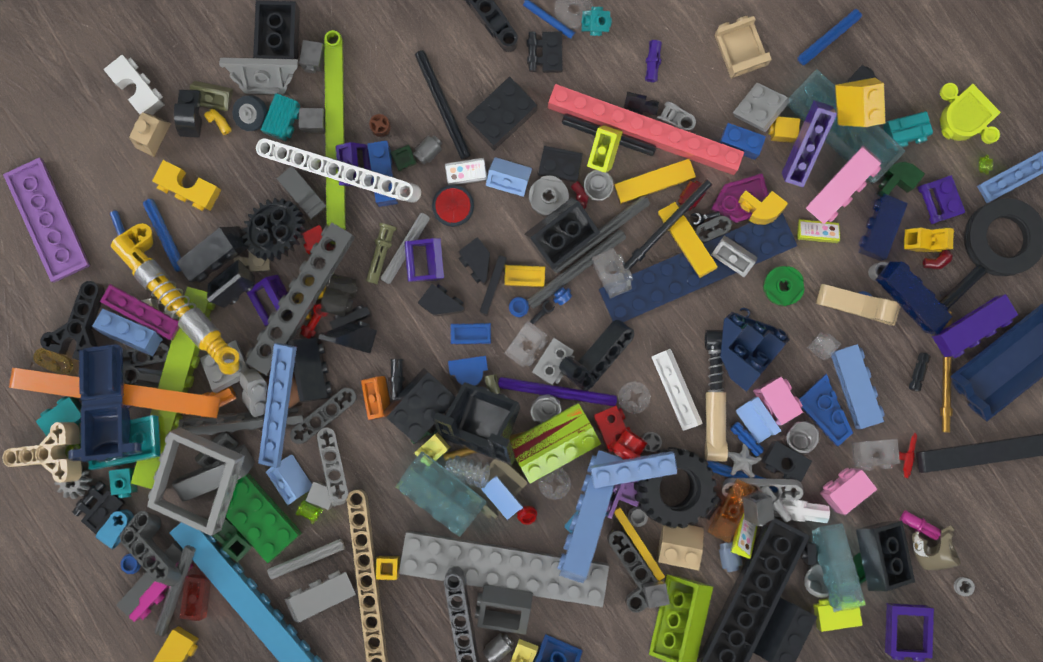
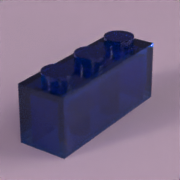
(882, 227)

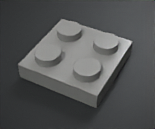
(761, 107)
(216, 378)

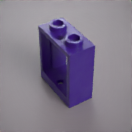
(892, 611)

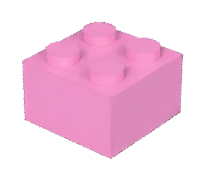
(779, 400)
(847, 490)

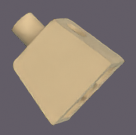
(149, 133)

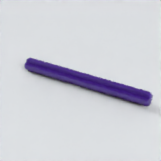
(556, 391)

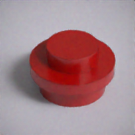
(527, 515)

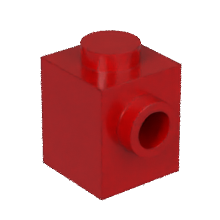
(313, 236)

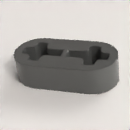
(710, 225)

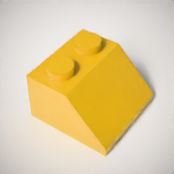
(860, 103)

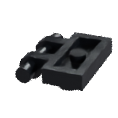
(551, 52)
(101, 511)

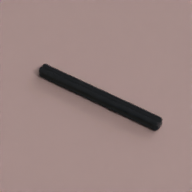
(442, 104)

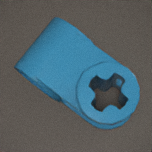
(112, 529)

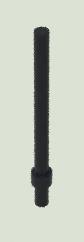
(639, 253)

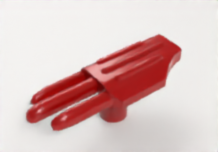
(908, 457)

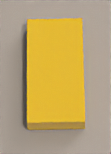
(524, 276)

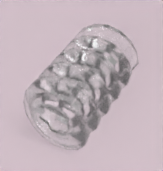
(469, 472)

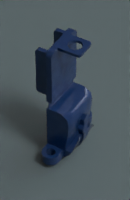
(103, 416)

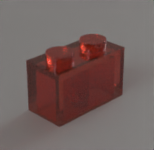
(195, 597)

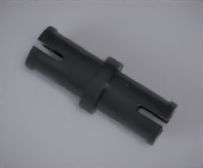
(396, 377)

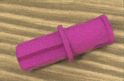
(920, 525)

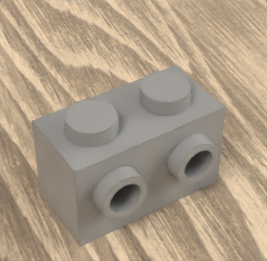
(548, 365)

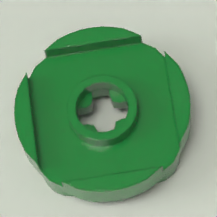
(795, 284)

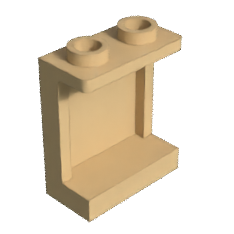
(741, 46)

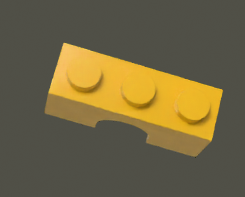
(170, 179)

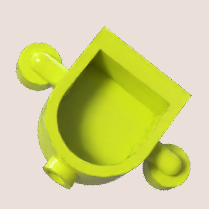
(967, 114)

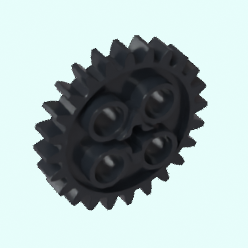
(271, 215)

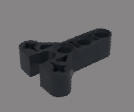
(67, 332)

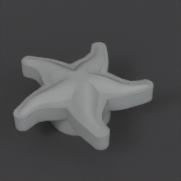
(743, 461)

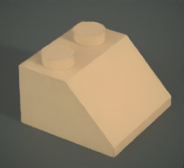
(681, 546)

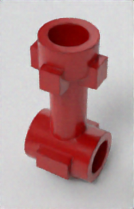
(308, 331)

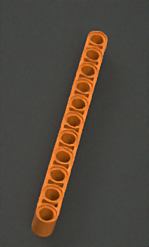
(132, 394)

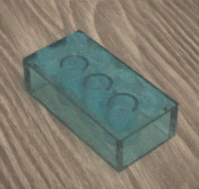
(440, 494)

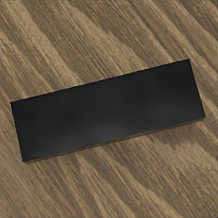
(494, 282)

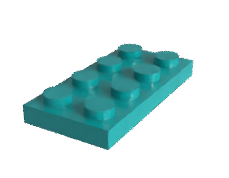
(143, 431)

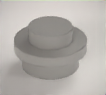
(637, 517)

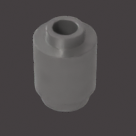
(428, 149)
(498, 648)

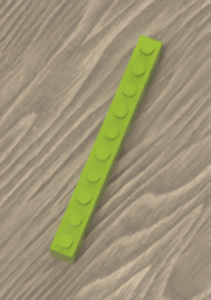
(178, 377)

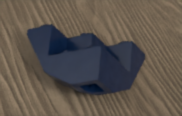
(749, 348)

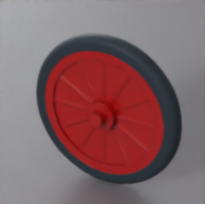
(453, 205)

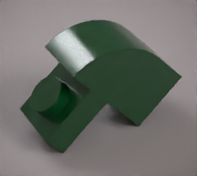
(900, 174)
(233, 541)

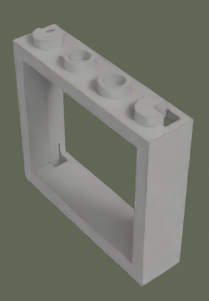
(225, 491)

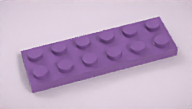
(46, 220)

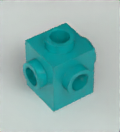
(596, 21)

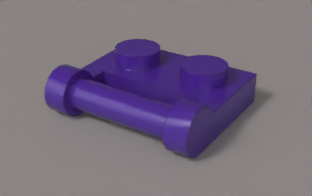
(947, 199)

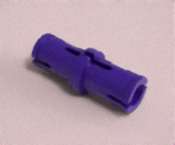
(653, 61)

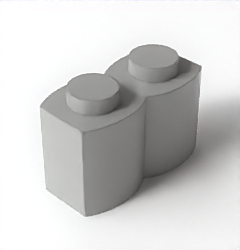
(253, 391)

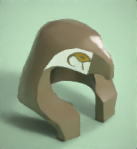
(938, 557)

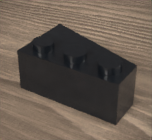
(212, 253)

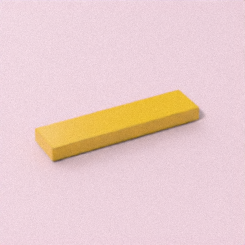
(654, 181)
(689, 242)
(638, 543)

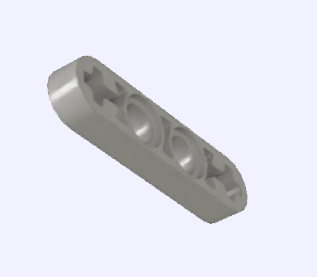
(329, 466)
(779, 483)

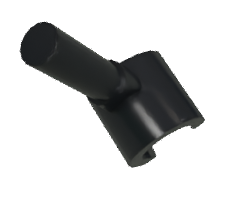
(702, 217)
(541, 313)

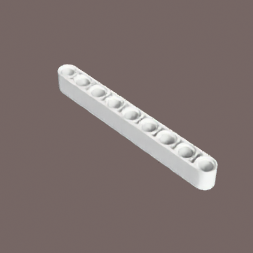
(345, 173)

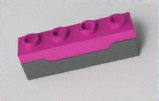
(147, 591)

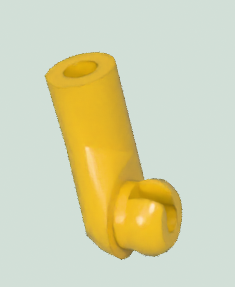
(212, 115)

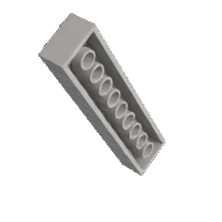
(500, 566)

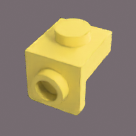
(434, 447)
(524, 652)

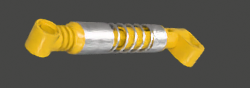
(154, 278)

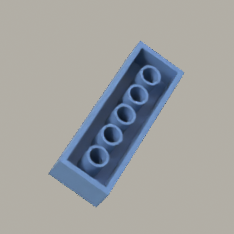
(586, 524)

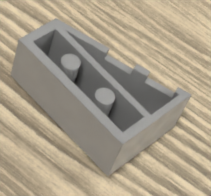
(319, 596)

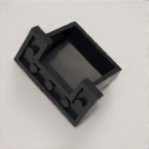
(480, 422)

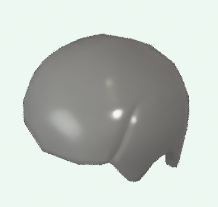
(598, 185)
(545, 407)
(802, 437)
(814, 582)

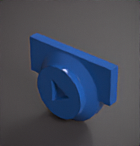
(468, 370)

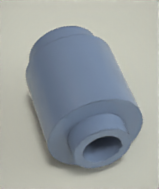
(728, 559)

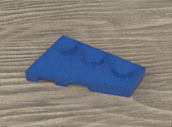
(823, 408)

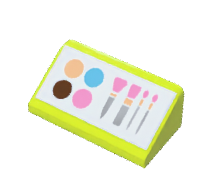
(818, 231)
(744, 538)

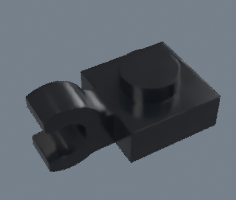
(638, 104)

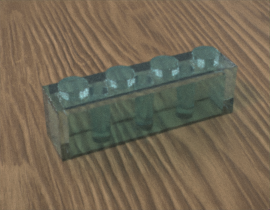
(838, 568)

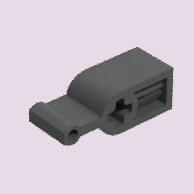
(301, 192)

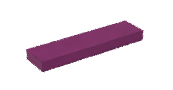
(140, 312)

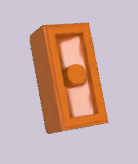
(375, 396)

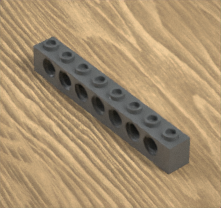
(311, 293)

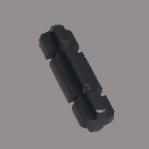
(919, 372)

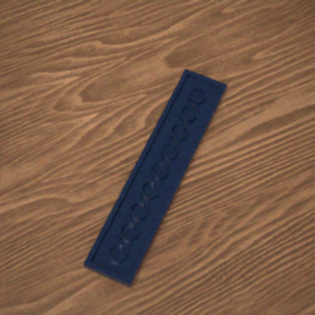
(677, 278)

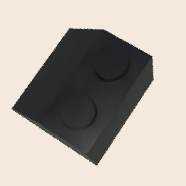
(230, 284)

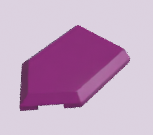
(728, 198)

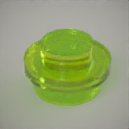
(985, 164)

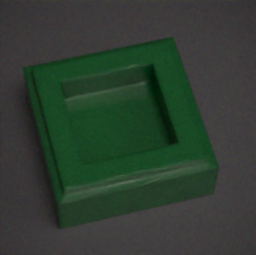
(403, 157)

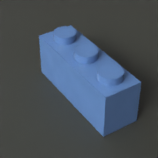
(127, 332)

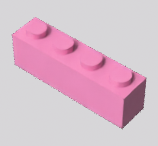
(844, 184)

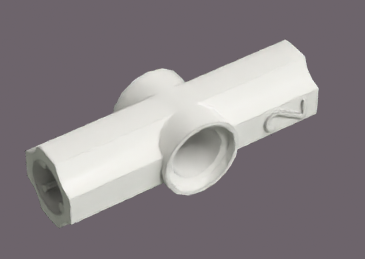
(802, 511)

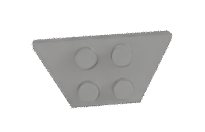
(260, 75)

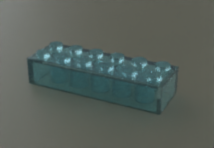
(845, 139)

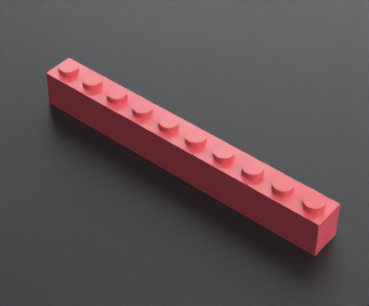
(646, 129)

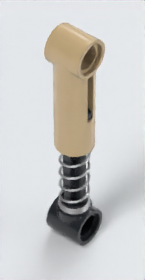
(716, 444)

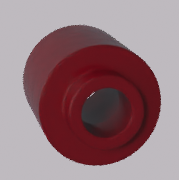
(688, 191)

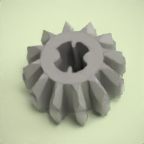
(77, 489)

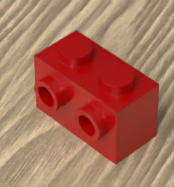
(611, 425)

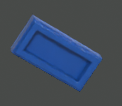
(471, 333)

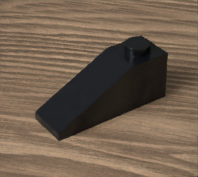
(353, 336)

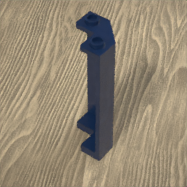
(1004, 367)

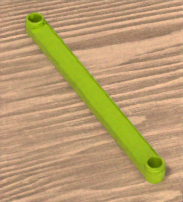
(334, 125)

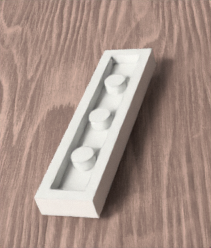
(676, 389)

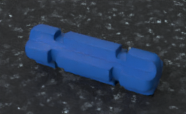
(747, 439)

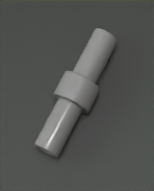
(777, 504)

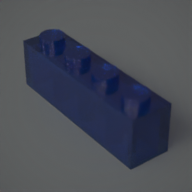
(914, 297)

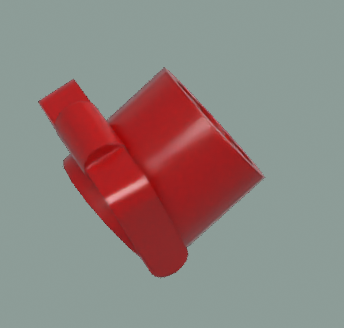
(628, 445)

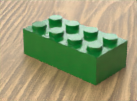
(260, 519)

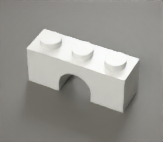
(124, 73)

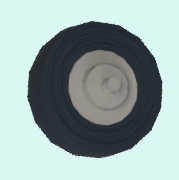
(249, 113)

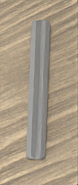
(400, 256)
(306, 559)

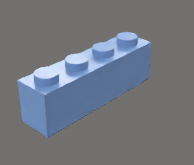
(857, 387)

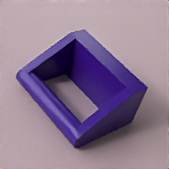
(348, 154)
(434, 260)
(275, 291)

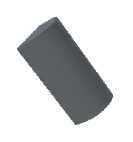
(224, 439)

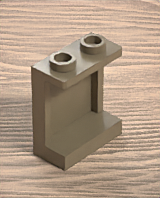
(509, 477)

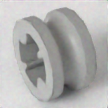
(958, 583)

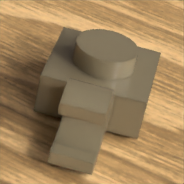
(254, 263)

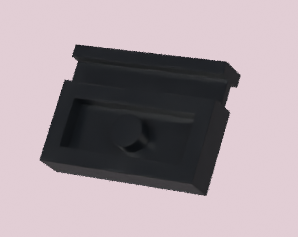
(560, 163)

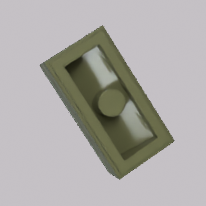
(213, 95)

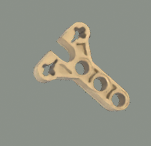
(859, 304)
(50, 453)

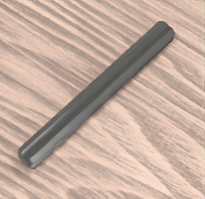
(174, 592)

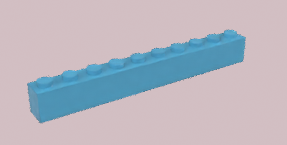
(244, 596)

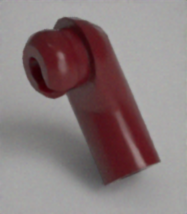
(581, 196)
(940, 262)

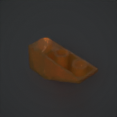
(730, 512)

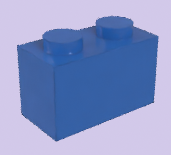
(743, 140)

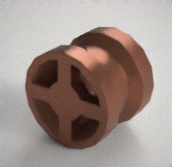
(379, 121)

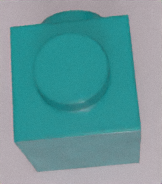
(121, 482)

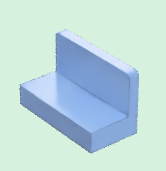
(508, 176)
(757, 419)
(289, 479)
(502, 497)

